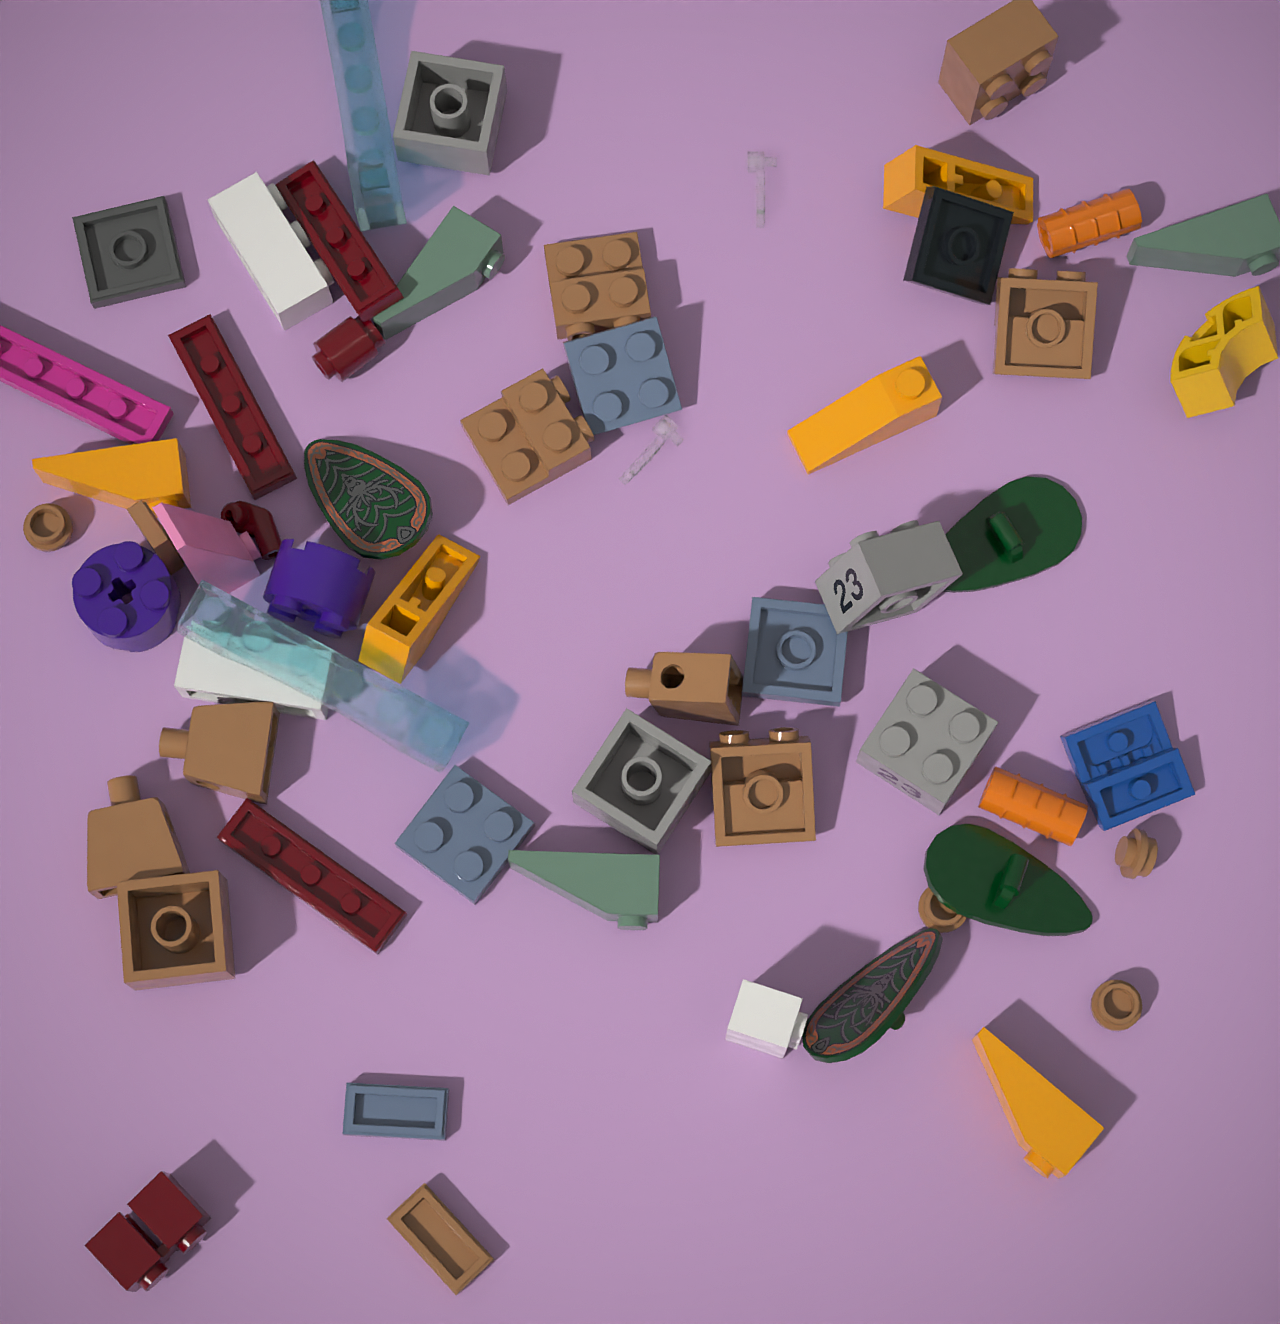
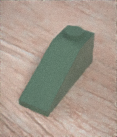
(1217, 243)
(444, 271)
(604, 883)

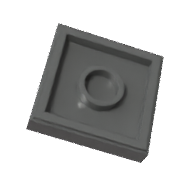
(129, 252)

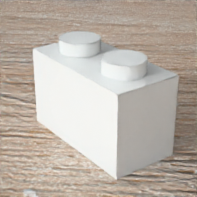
(766, 1019)

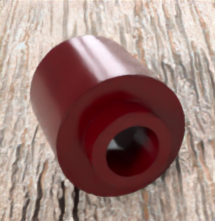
(347, 348)

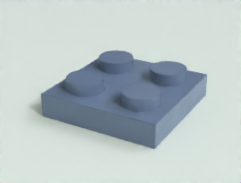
(622, 375)
(793, 653)
(464, 834)

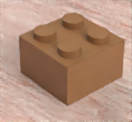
(998, 60)
(175, 930)

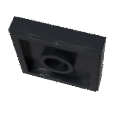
(958, 245)

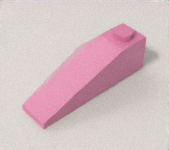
(210, 547)

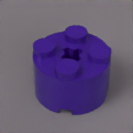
(111, 575)
(318, 587)

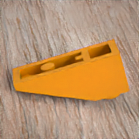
(922, 167)
(867, 415)
(122, 474)
(416, 609)
(1040, 1115)

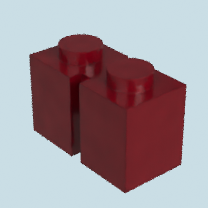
(130, 1251)

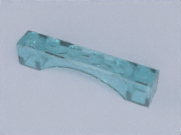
(363, 114)
(310, 667)

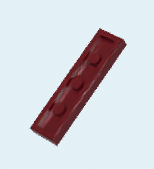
(339, 241)
(232, 407)
(312, 876)

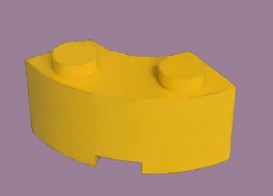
(1223, 353)

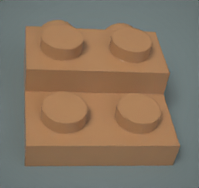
(596, 284)
(1044, 325)
(529, 436)
(762, 788)

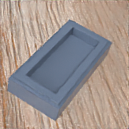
(395, 1111)

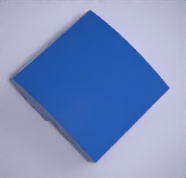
(1127, 765)

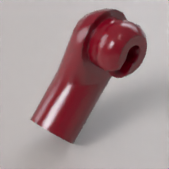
(258, 524)

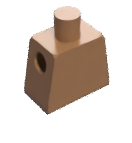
(706, 690)
(227, 748)
(130, 840)

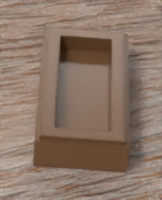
(156, 536)
(440, 1239)

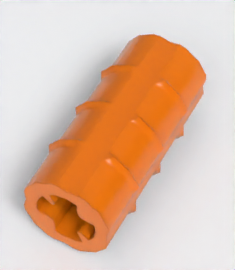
(1089, 223)
(1033, 806)

